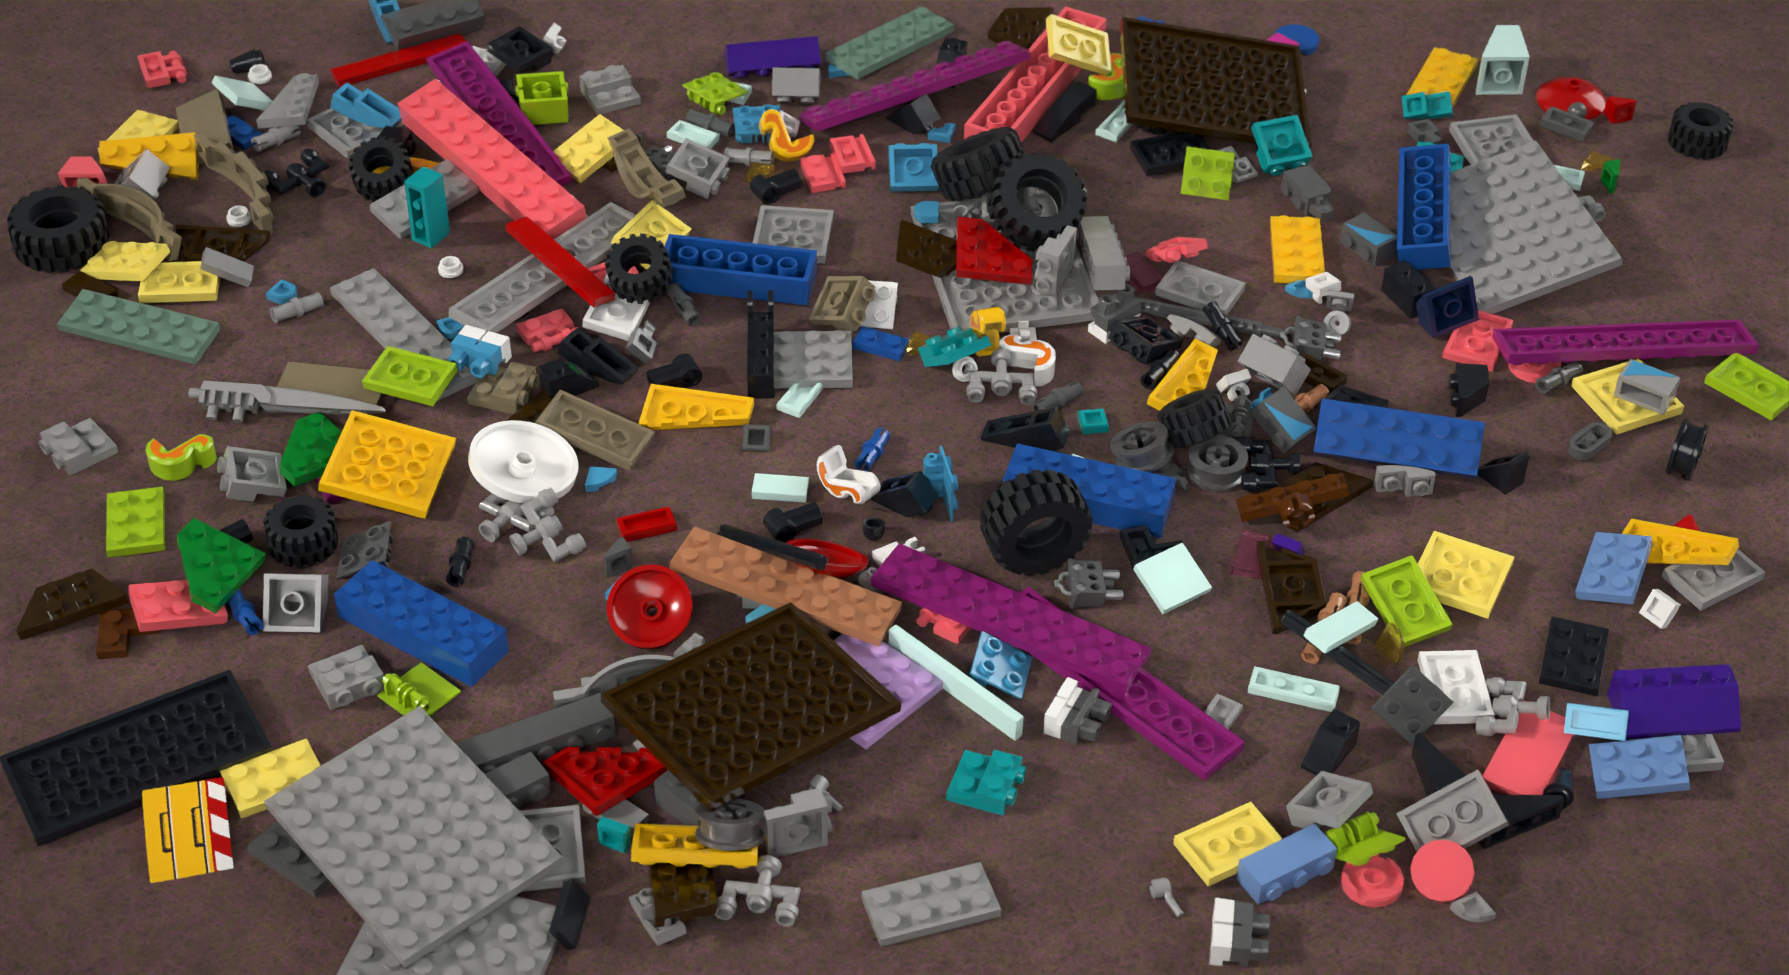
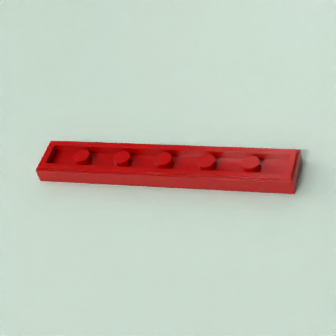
(393, 61)
(560, 262)

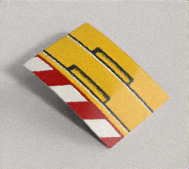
(187, 830)

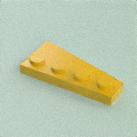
(174, 150)
(1186, 376)
(689, 408)
(1684, 545)

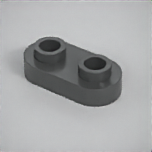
(1589, 441)

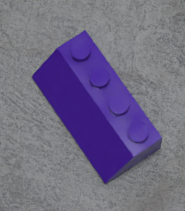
(764, 55)
(1677, 700)

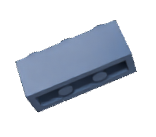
(1286, 864)

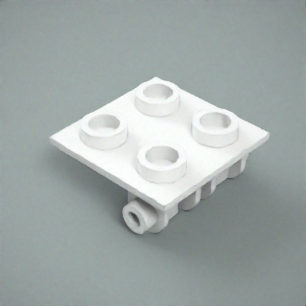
(882, 309)

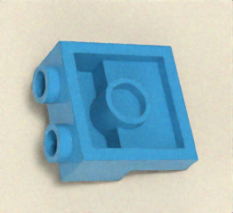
(911, 167)

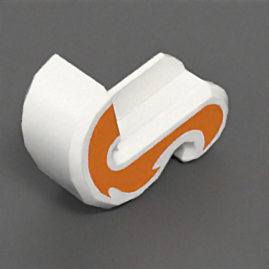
(1031, 355)
(844, 481)

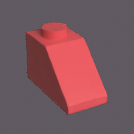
(80, 168)

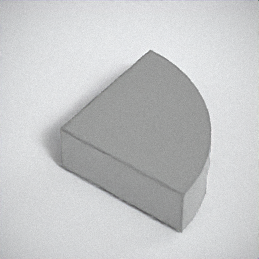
(1473, 907)

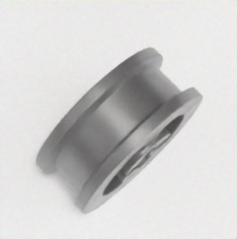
(1142, 446)
(1215, 473)
(731, 825)

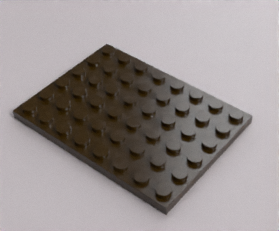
(1208, 80)
(750, 705)

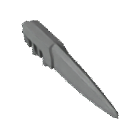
(250, 397)

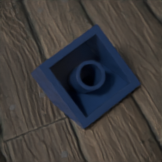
(1448, 307)

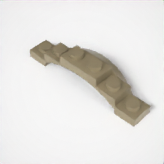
(240, 171)
(640, 174)
(137, 210)

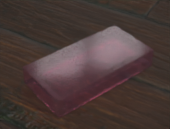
(1142, 273)
(1246, 557)

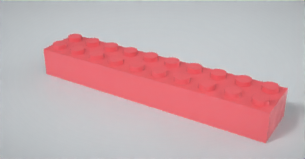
(1030, 86)
(489, 159)

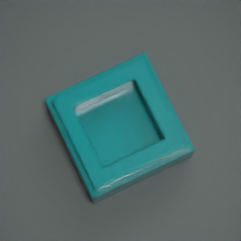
(1093, 421)
(614, 834)

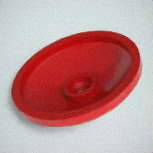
(1564, 91)
(841, 559)
(639, 592)

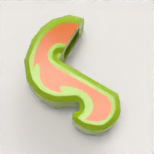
(1111, 85)
(183, 459)

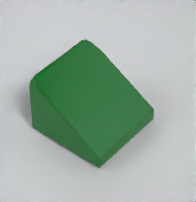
(1610, 174)

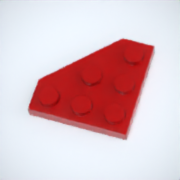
(988, 255)
(603, 776)

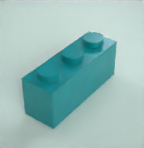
(427, 207)

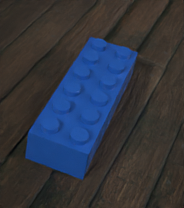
(1424, 206)
(735, 267)
(1399, 438)
(1113, 493)
(421, 623)

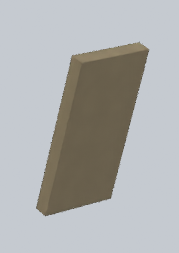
(205, 115)
(329, 380)
(596, 430)

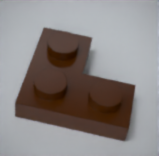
(114, 633)

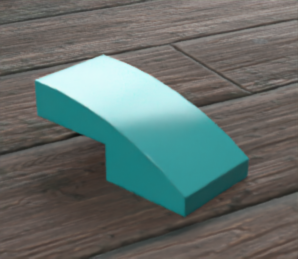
(1427, 106)

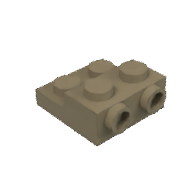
(843, 302)
(505, 390)

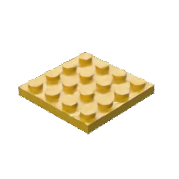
(387, 464)

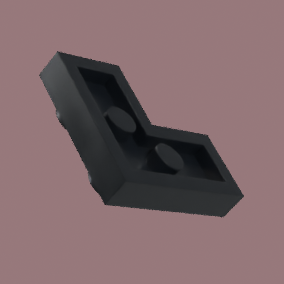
(1140, 544)

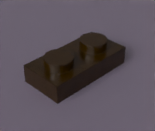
(1323, 374)

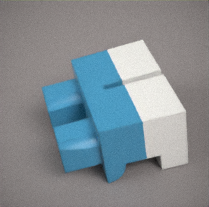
(479, 351)

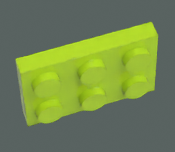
(410, 376)
(1750, 385)
(135, 522)
(1406, 600)

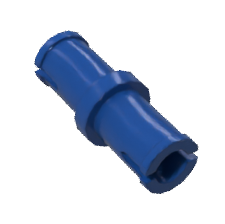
(872, 450)
(244, 612)

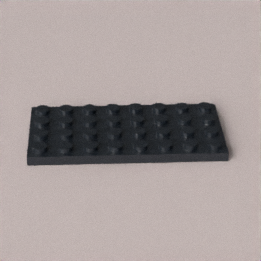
(152, 745)

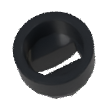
(873, 528)

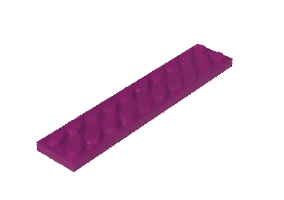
(475, 85)
(915, 86)
(1624, 341)
(1012, 617)
(1162, 717)

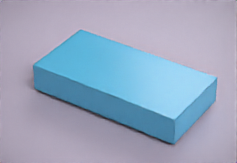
(1596, 721)

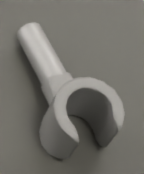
(964, 211)
(821, 782)
(1162, 888)

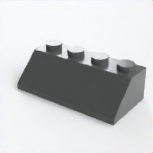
(432, 21)

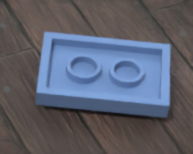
(1614, 568)
(1639, 767)

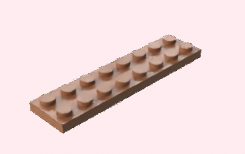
(780, 581)

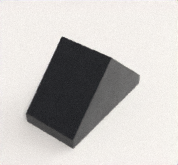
(1505, 472)

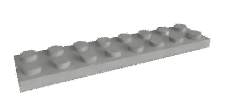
(396, 321)

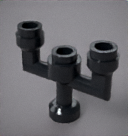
(298, 175)
(1264, 464)

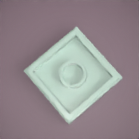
(242, 93)
(1172, 578)

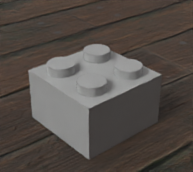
(1274, 364)

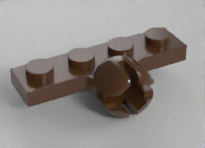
(1294, 501)

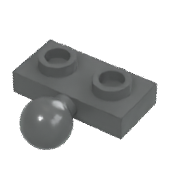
(1568, 123)

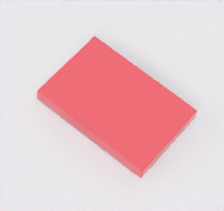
(1474, 341)

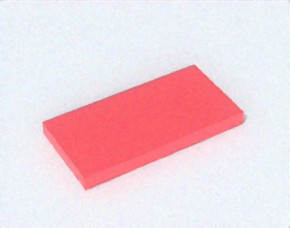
(1528, 757)

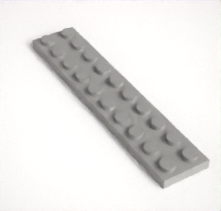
(533, 282)

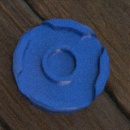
(1305, 36)

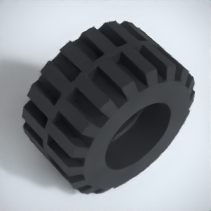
(1700, 130)
(374, 155)
(633, 252)
(1195, 417)
(301, 531)

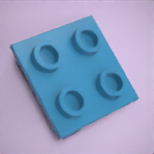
(747, 122)
(938, 473)
(1000, 665)

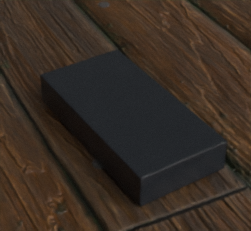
(569, 915)

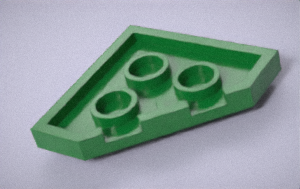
(309, 449)
(215, 563)

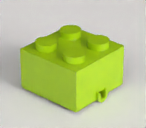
(543, 97)

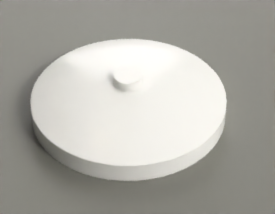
(522, 460)

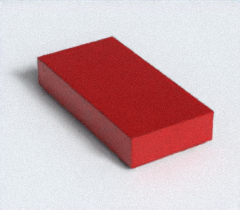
(646, 524)

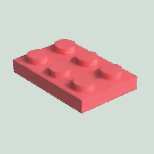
(170, 607)

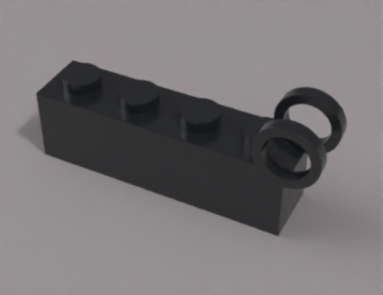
(760, 350)

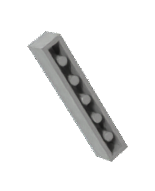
(1103, 253)

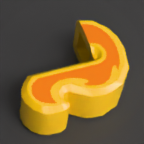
(780, 142)
(988, 323)

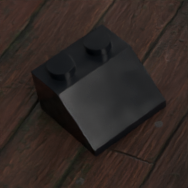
(1406, 286)

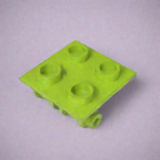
(713, 92)
(1207, 173)
(417, 688)
(1361, 839)

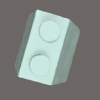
(1503, 62)

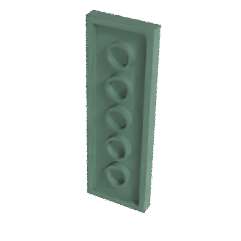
(889, 42)
(139, 326)

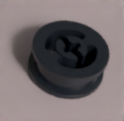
(1687, 449)

